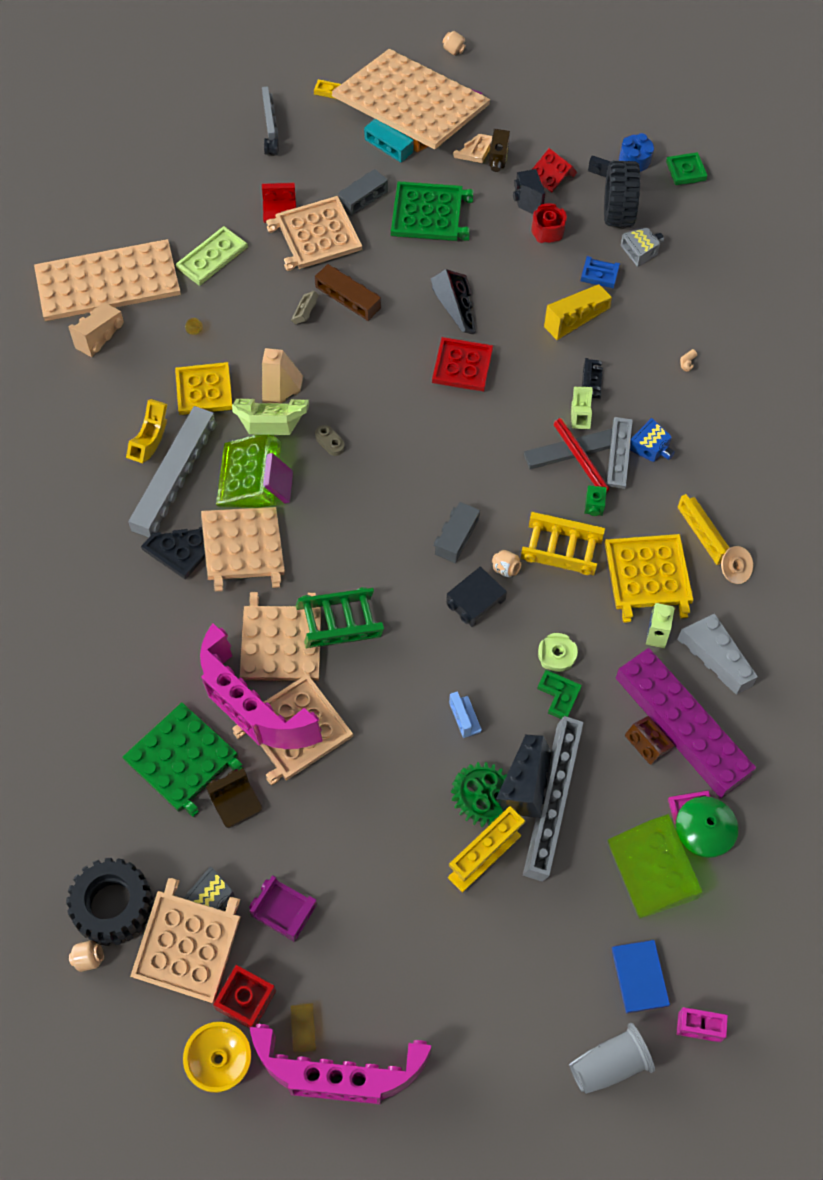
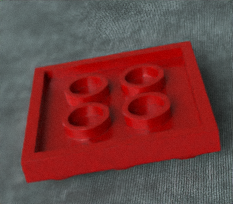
(462, 364)

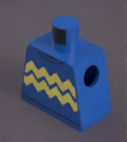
(652, 442)

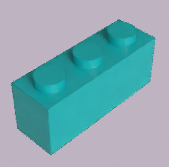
(388, 140)

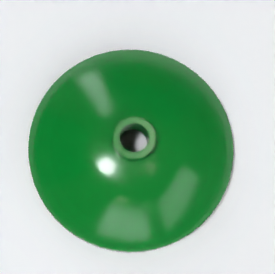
(698, 835)

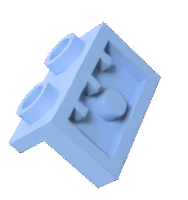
(464, 715)

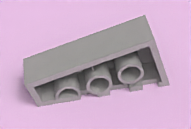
(719, 652)

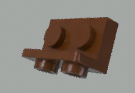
(648, 739)

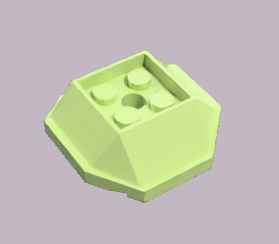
(270, 417)

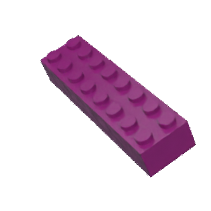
(685, 723)

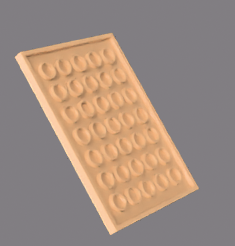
(411, 98)

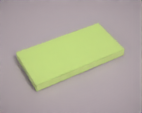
(211, 255)

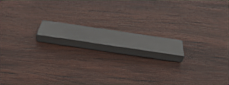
(560, 451)

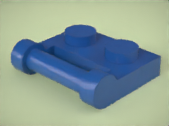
(599, 272)

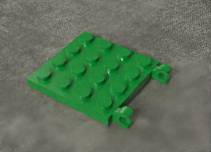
(429, 211)
(181, 757)

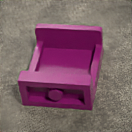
(282, 908)

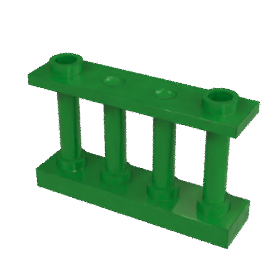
(334, 634)

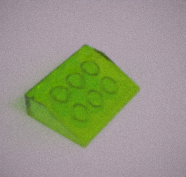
(244, 472)
(654, 866)

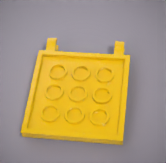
(648, 573)

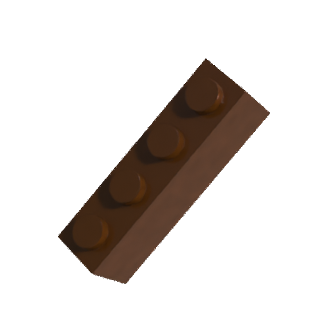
(348, 292)

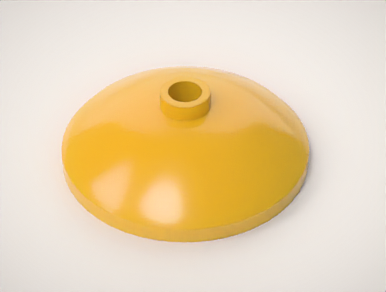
(213, 1041)

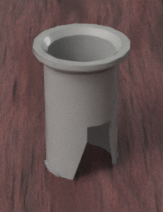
(612, 1061)

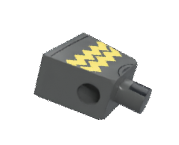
(211, 891)

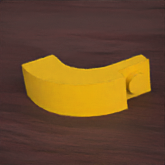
(151, 433)

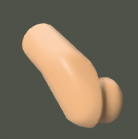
(686, 359)

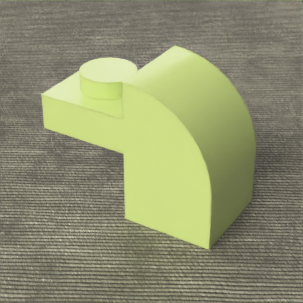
(581, 408)

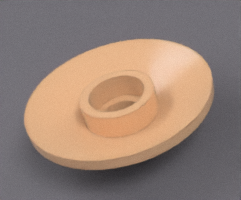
(742, 567)

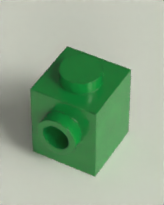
(595, 500)

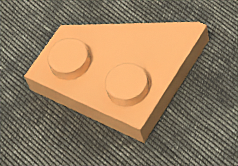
(476, 149)

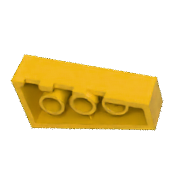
(575, 310)

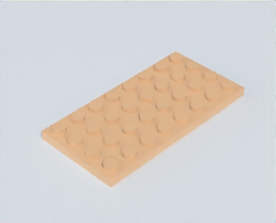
(110, 276)

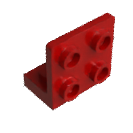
(553, 170)
(277, 199)

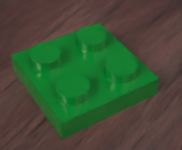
(686, 168)

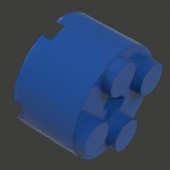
(637, 149)

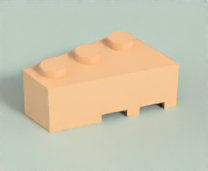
(96, 329)

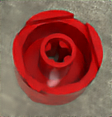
(548, 223)

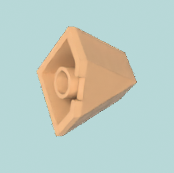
(279, 377)

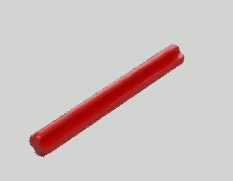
(580, 454)

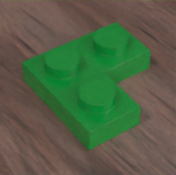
(563, 690)

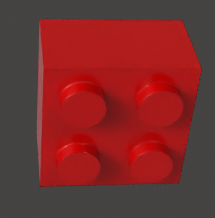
(244, 997)

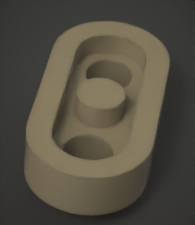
(328, 439)

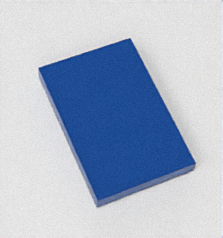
(640, 976)

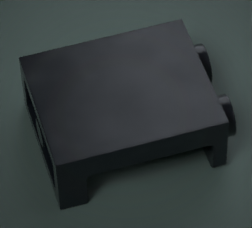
(475, 596)

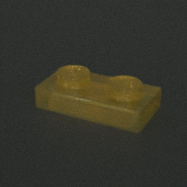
(303, 1028)

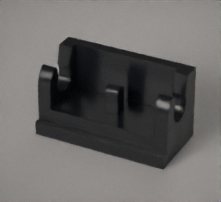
(592, 376)

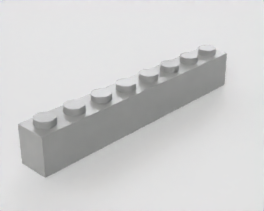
(172, 472)
(558, 778)

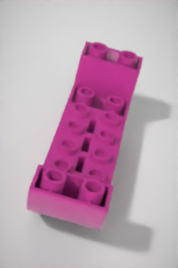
(245, 706)
(378, 1082)

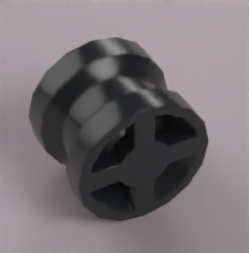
(271, 146)

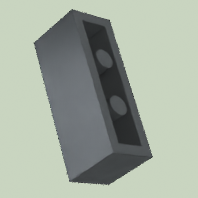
(363, 192)
(456, 532)

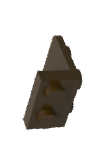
(234, 798)

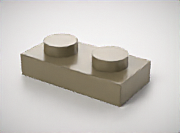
(304, 308)

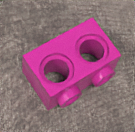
(702, 1024)

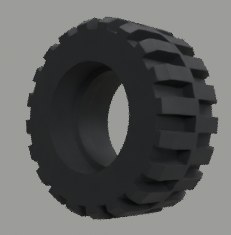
(622, 193)
(91, 883)

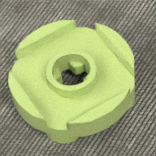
(550, 660)

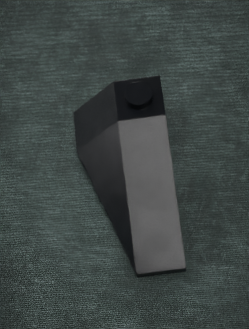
(454, 293)

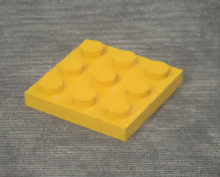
(203, 387)

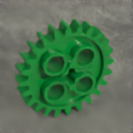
(482, 795)

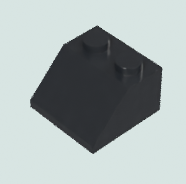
(528, 190)

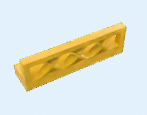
(703, 528)

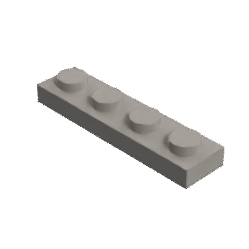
(269, 111)
(619, 452)

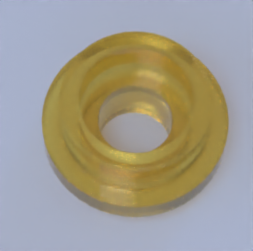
(193, 322)

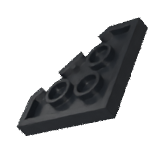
(177, 550)

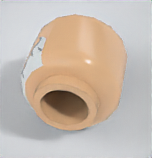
(506, 563)

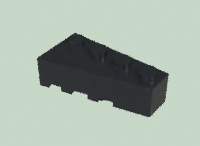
(527, 778)

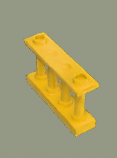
(557, 527)
(485, 849)

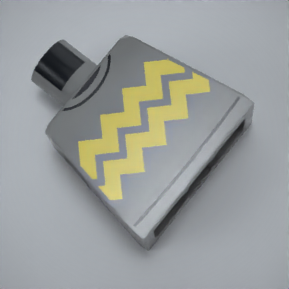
(641, 245)

